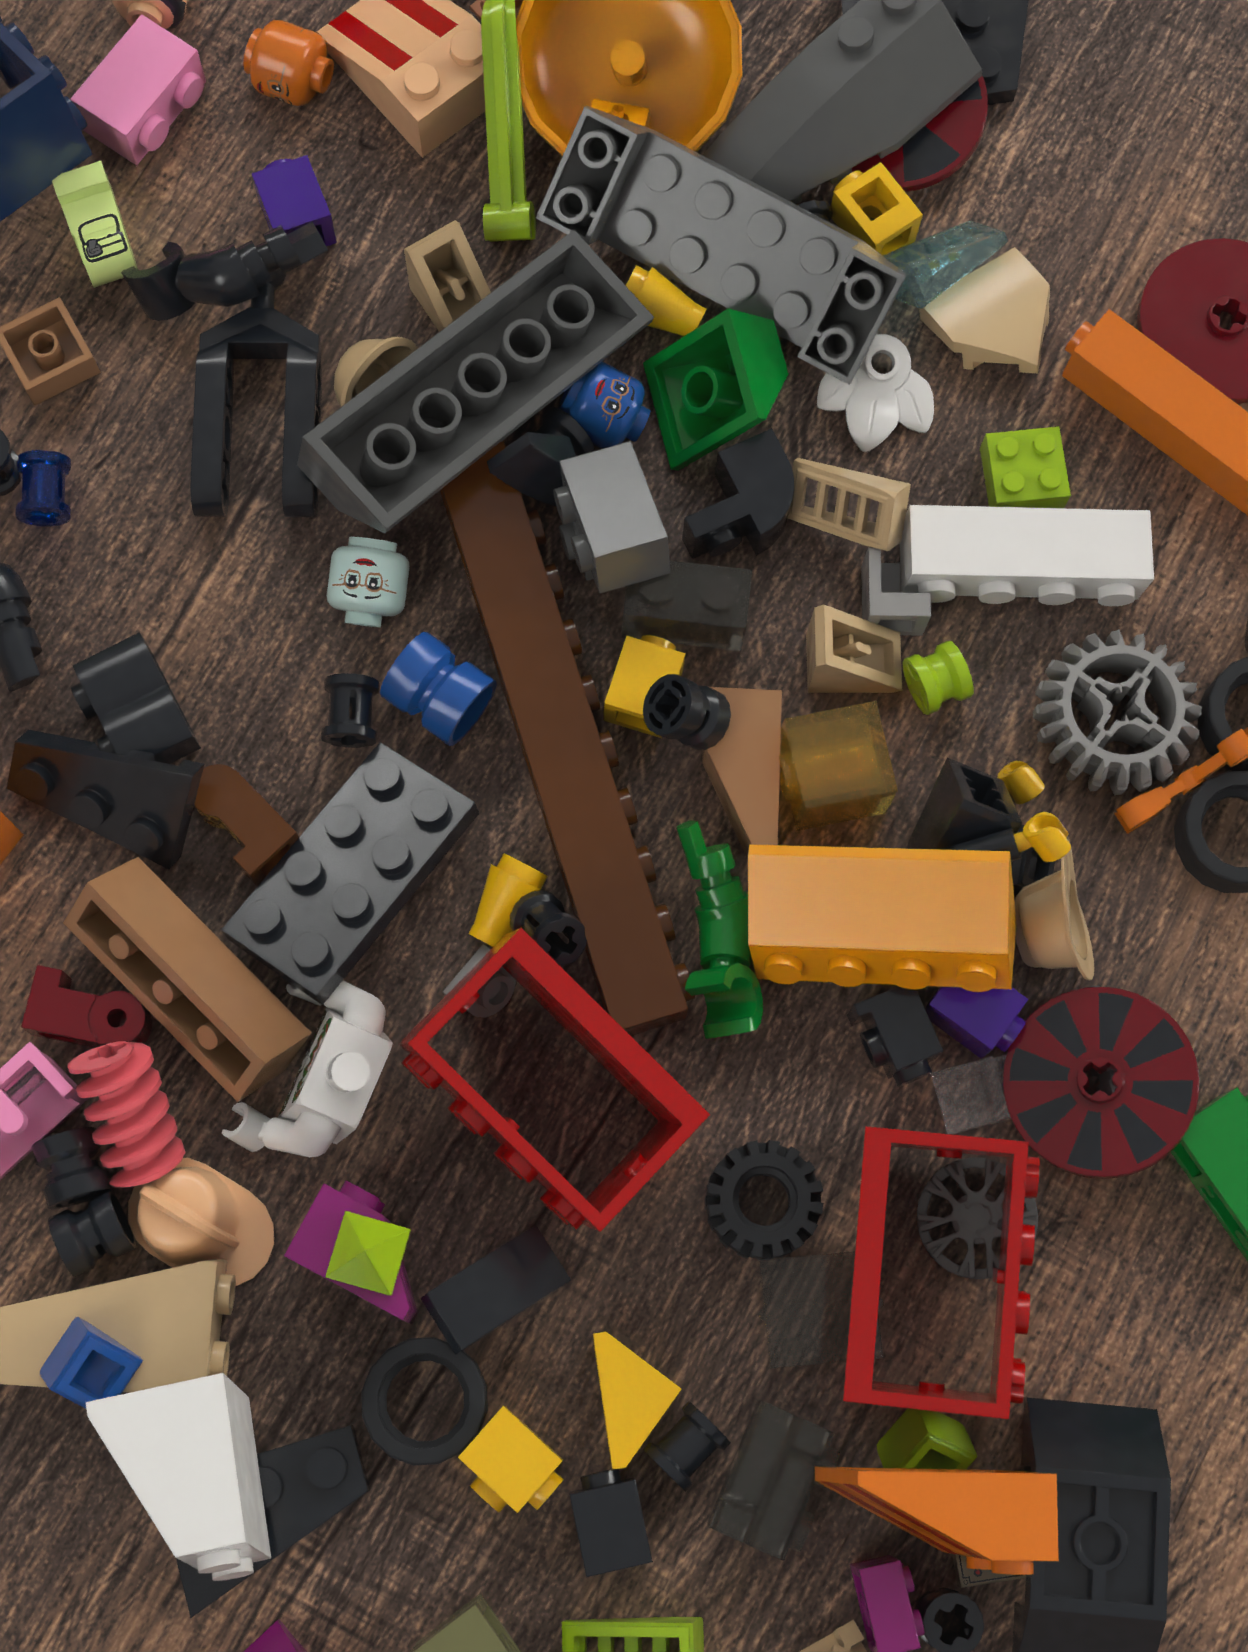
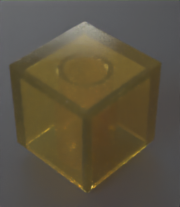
(836, 766)

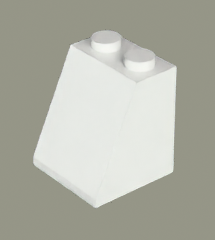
(192, 1468)

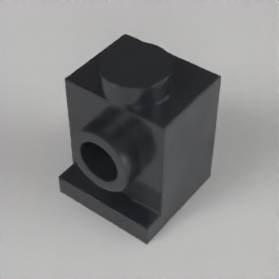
(897, 1034)

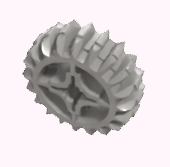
(1138, 724)

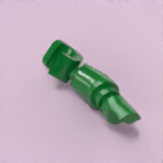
(726, 980)

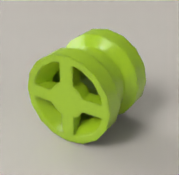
(938, 677)

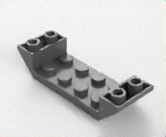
(723, 238)

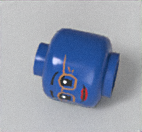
(607, 406)

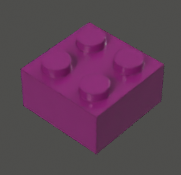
(885, 1605)

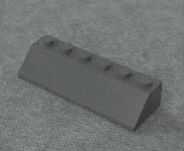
(471, 385)

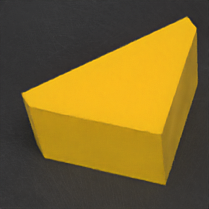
(631, 1396)

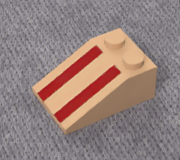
(414, 64)

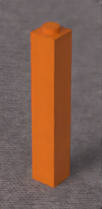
(1163, 403)

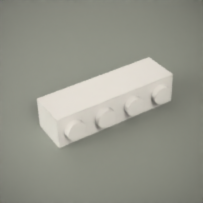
(1026, 554)

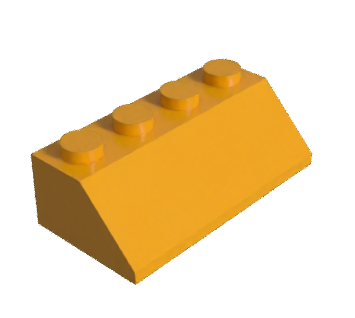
(882, 916)

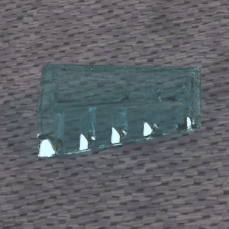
(943, 260)

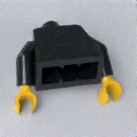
(978, 814)

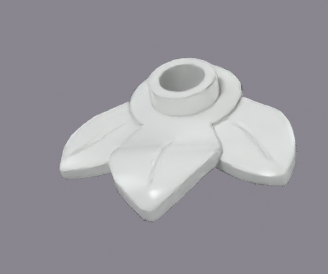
(879, 400)

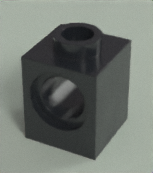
(609, 1523)

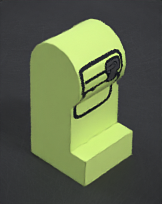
(95, 222)

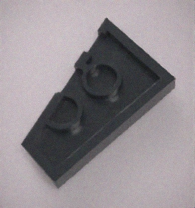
(996, 39)

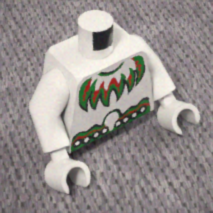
(331, 1081)

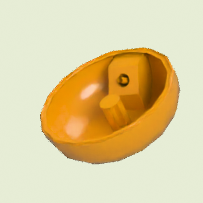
(636, 59)

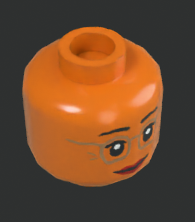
(288, 62)

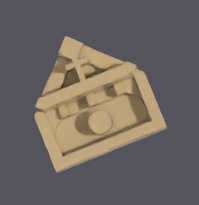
(994, 314)

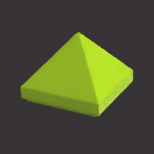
(368, 1253)

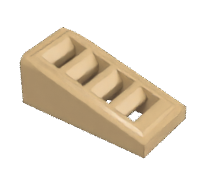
(889, 493)

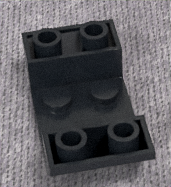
(1111, 1530)

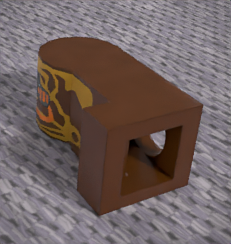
(234, 805)

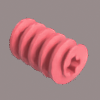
(133, 1112)

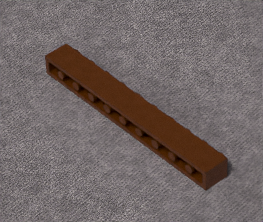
(565, 752)

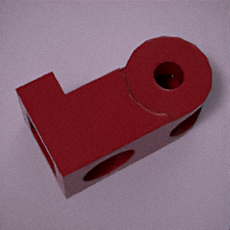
(82, 1017)

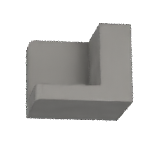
(884, 601)

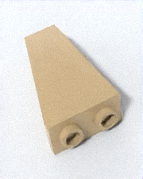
(160, 1316)

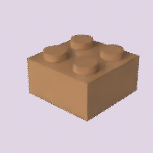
(47, 351)

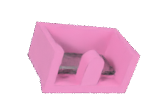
(33, 1103)

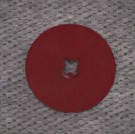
(1184, 307)

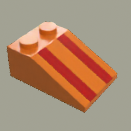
(987, 1515)

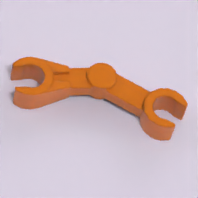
(1149, 804)

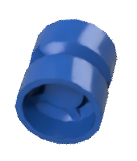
(429, 682)

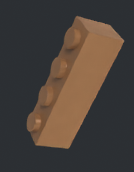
(186, 978)

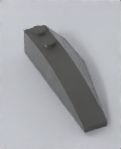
(849, 96)

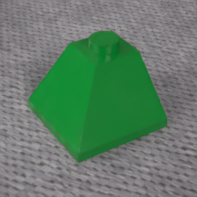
(715, 383)

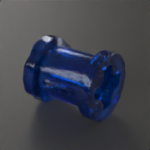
(43, 488)

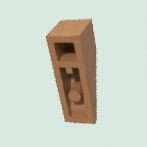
(747, 765)

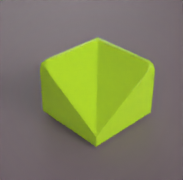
(926, 1442)

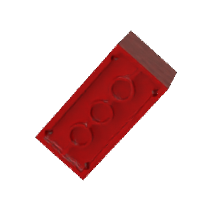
(603, 1038)
(1011, 1304)

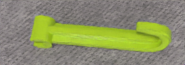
(508, 213)

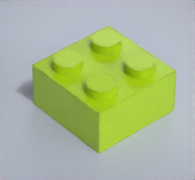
(1025, 468)

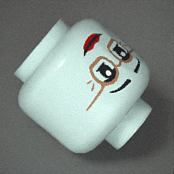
(368, 581)

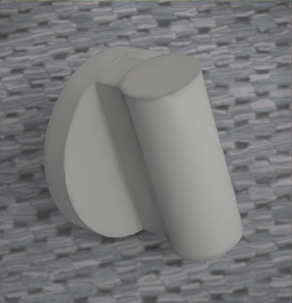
(493, 993)

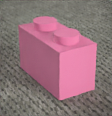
(140, 90)

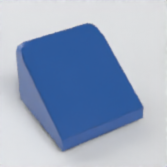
(88, 1364)

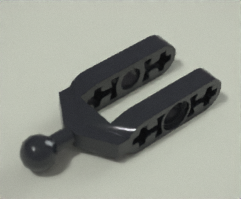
(254, 334)

